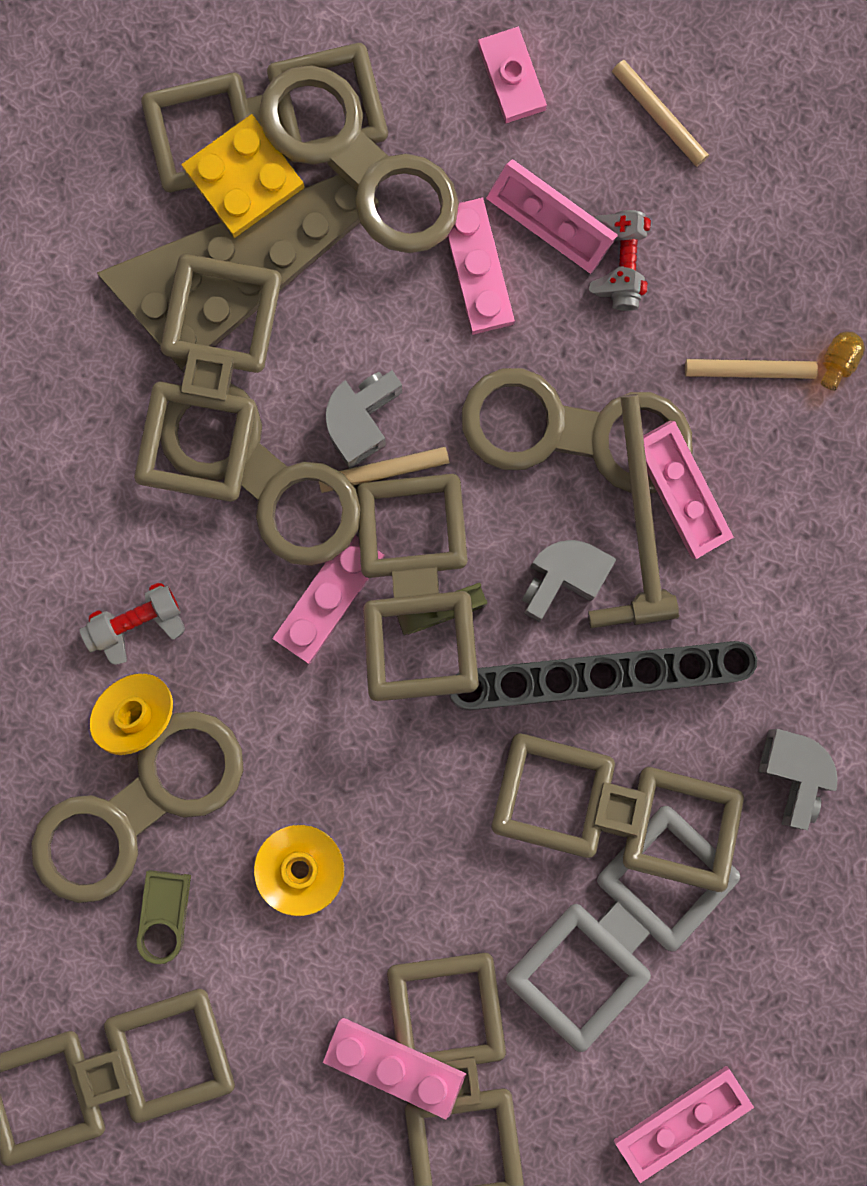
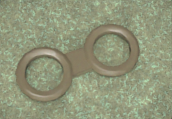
(358, 159)
(567, 428)
(267, 480)
(136, 809)

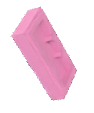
(512, 74)

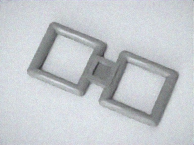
(618, 934)

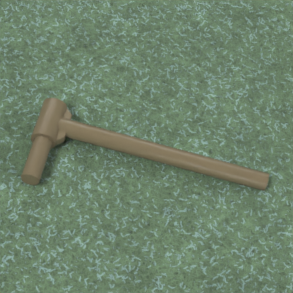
(653, 603)

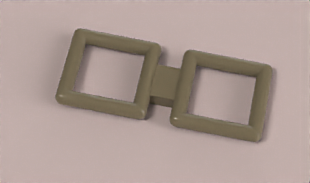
(244, 106)
(208, 377)
(416, 589)
(618, 812)
(463, 1059)
(115, 1076)

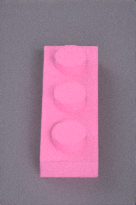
(551, 216)
(479, 269)
(684, 491)
(323, 604)
(394, 1068)
(683, 1124)

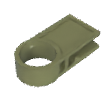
(417, 622)
(164, 903)

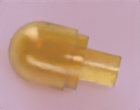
(842, 358)

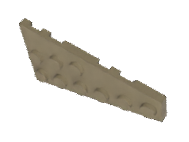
(281, 241)

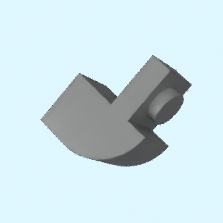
(349, 417)
(568, 564)
(807, 766)

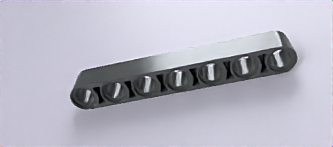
(622, 667)

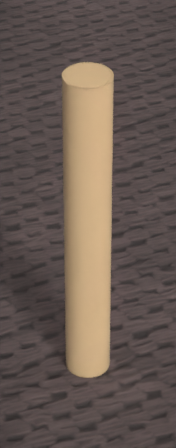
(660, 113)
(751, 368)
(393, 467)

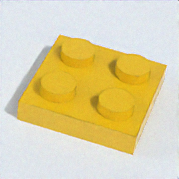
(242, 176)

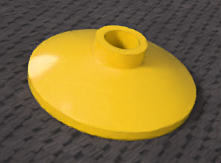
(131, 714)
(279, 884)

